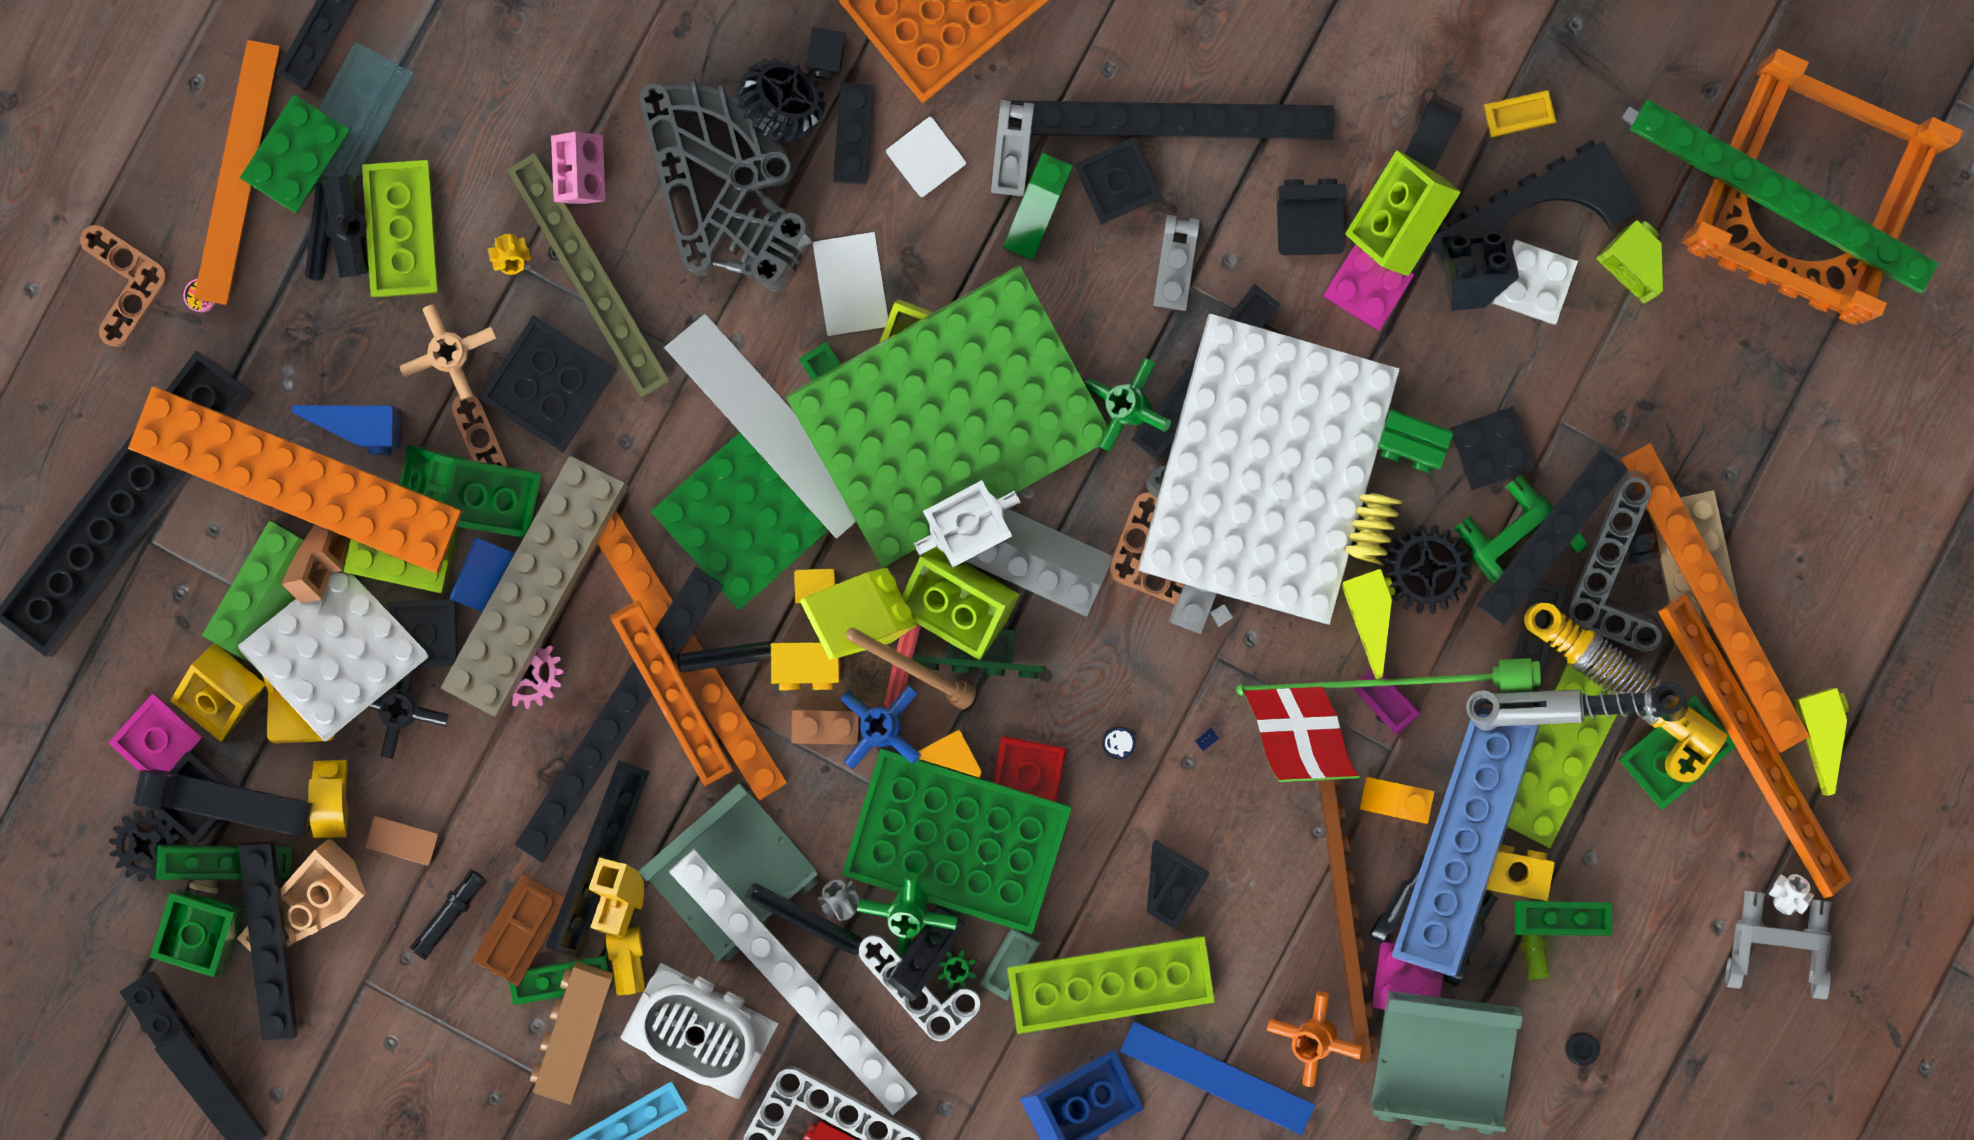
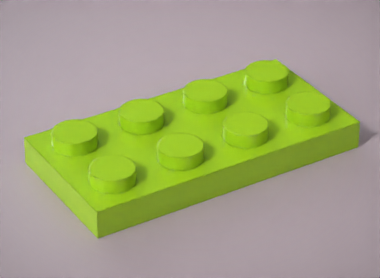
(400, 228)

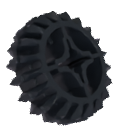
(781, 99)
(1428, 584)

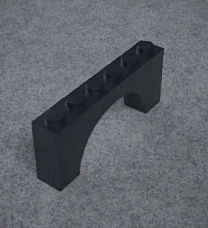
(1586, 179)

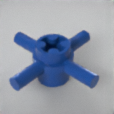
(871, 718)

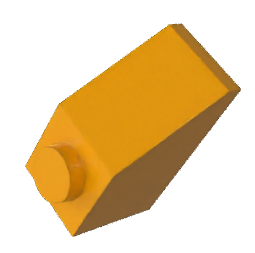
(1396, 800)

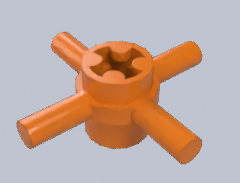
(1313, 1031)

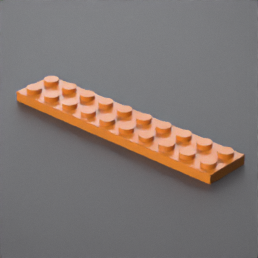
(295, 479)

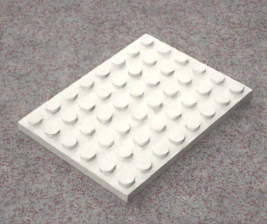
(1268, 469)

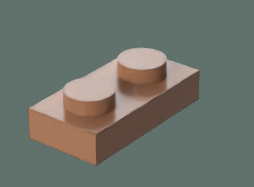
(825, 727)

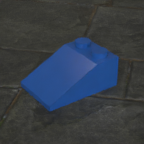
(366, 426)
(1083, 1101)

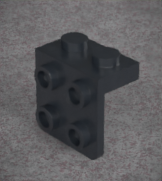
(1310, 217)

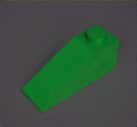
(1037, 206)

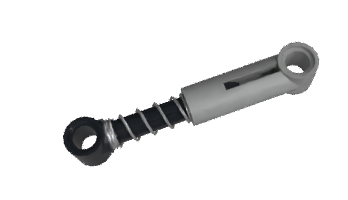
(1572, 706)

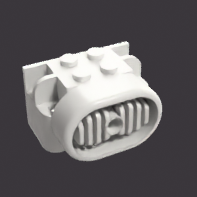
(732, 1031)

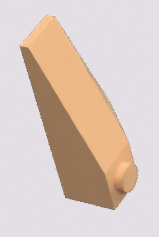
(318, 893)

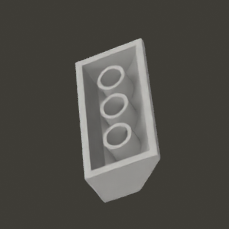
(1046, 563)

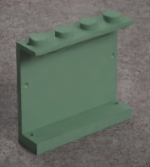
(743, 850)
(1445, 1062)

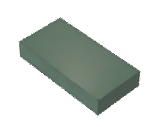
(1015, 950)

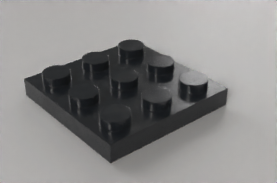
(548, 384)

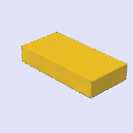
(1519, 113)

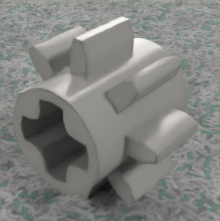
(839, 900)

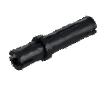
(453, 907)

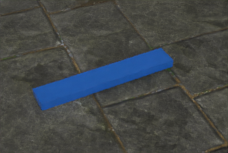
(1217, 1077)

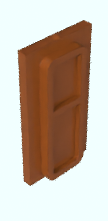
(519, 930)

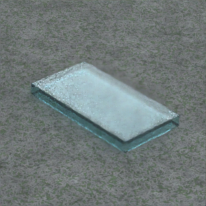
(363, 101)

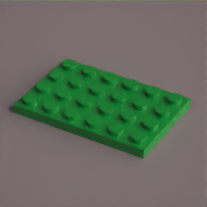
(964, 837)

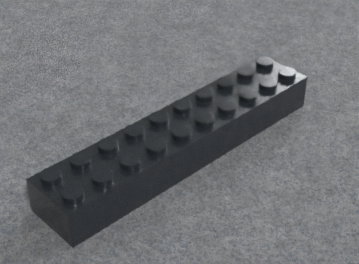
(109, 523)

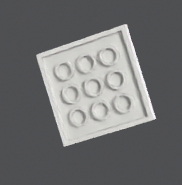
(333, 653)

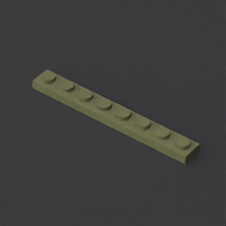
(588, 276)

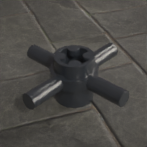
(414, 713)

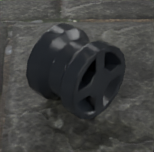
(1643, 548)

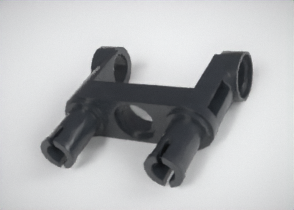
(1388, 920)

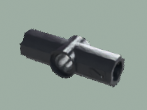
(343, 206)

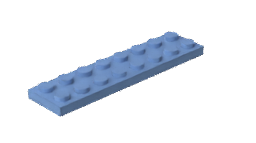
(1464, 846)

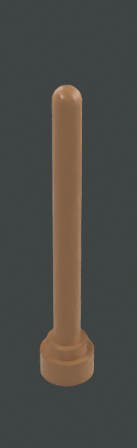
(958, 692)

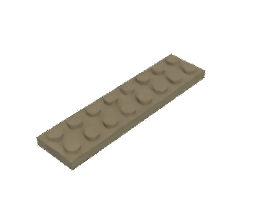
(534, 587)

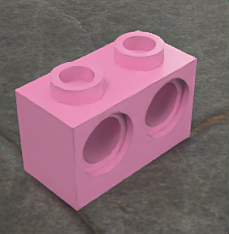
(578, 168)

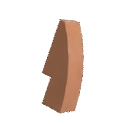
(314, 562)

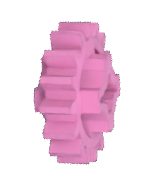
(543, 687)

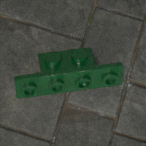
(995, 661)

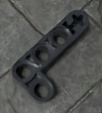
(1434, 131)

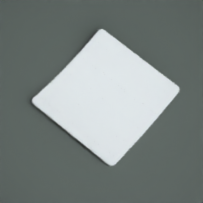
(925, 157)

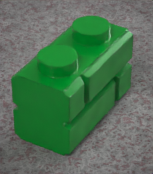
(1414, 441)

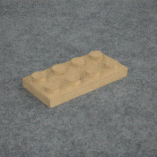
(1706, 517)

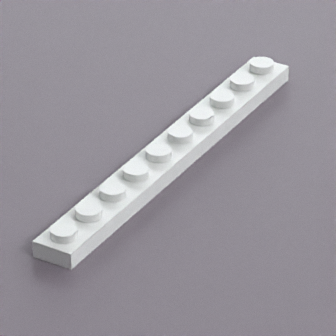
(793, 981)

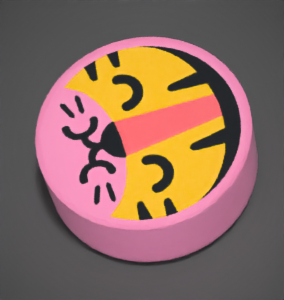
(195, 305)

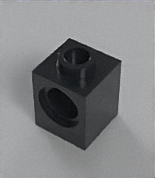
(825, 53)

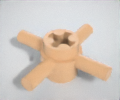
(459, 356)

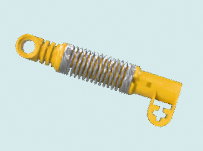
(1619, 675)

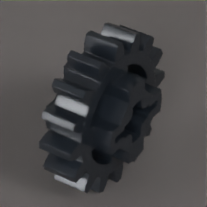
(136, 833)

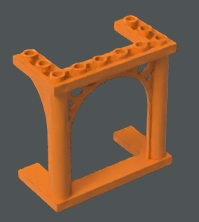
(1859, 295)

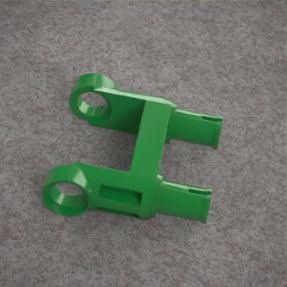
(1486, 549)

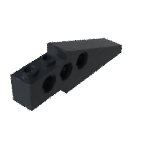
(191, 1059)

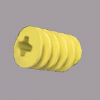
(1372, 527)

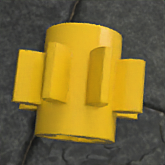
(509, 254)

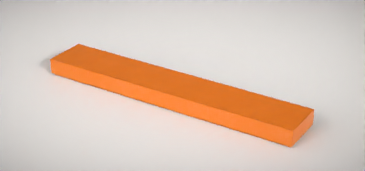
(671, 692)

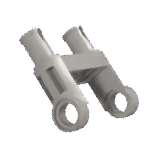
(1813, 938)

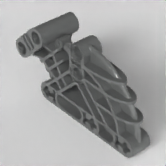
(765, 240)

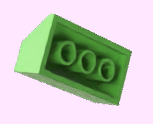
(256, 591)

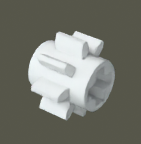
(1791, 894)

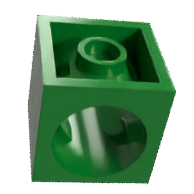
(197, 933)

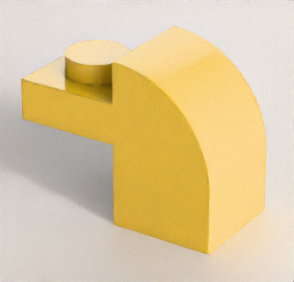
(329, 799)
(620, 893)

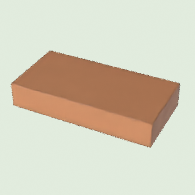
(402, 840)

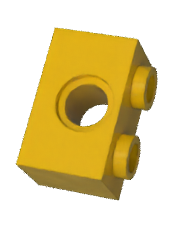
(1537, 875)

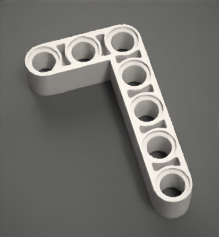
(829, 1112)

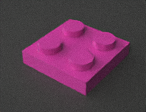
(1366, 288)
(155, 736)
(1401, 977)

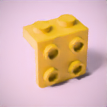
(284, 723)

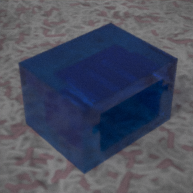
(1206, 739)

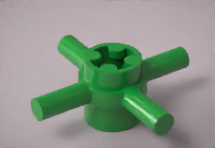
(1117, 400)
(907, 913)

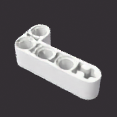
(934, 1006)

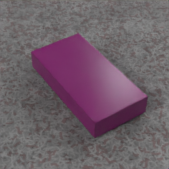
(1388, 703)

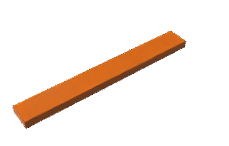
(232, 193)

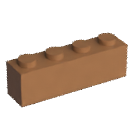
(572, 1033)

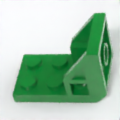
(489, 494)

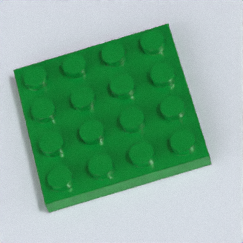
(739, 520)

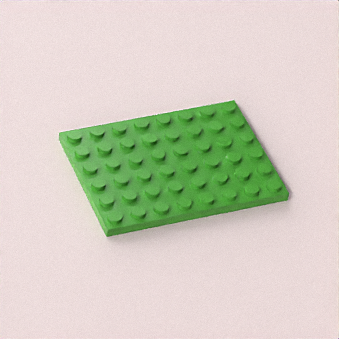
(948, 405)

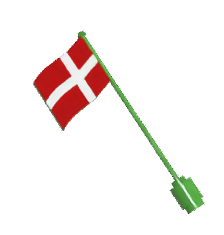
(1303, 730)

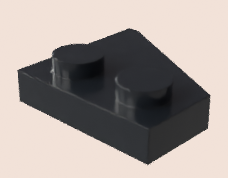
(1172, 884)

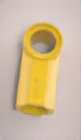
(627, 961)

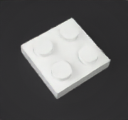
(1540, 285)

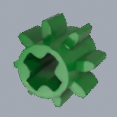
(960, 977)

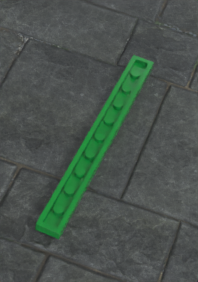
(1784, 196)

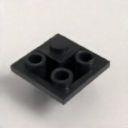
(1478, 268)

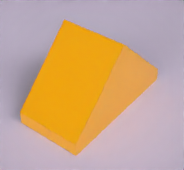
(952, 753)

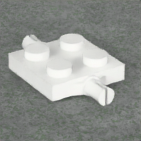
(967, 523)

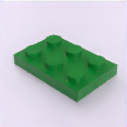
(295, 154)
(1647, 760)

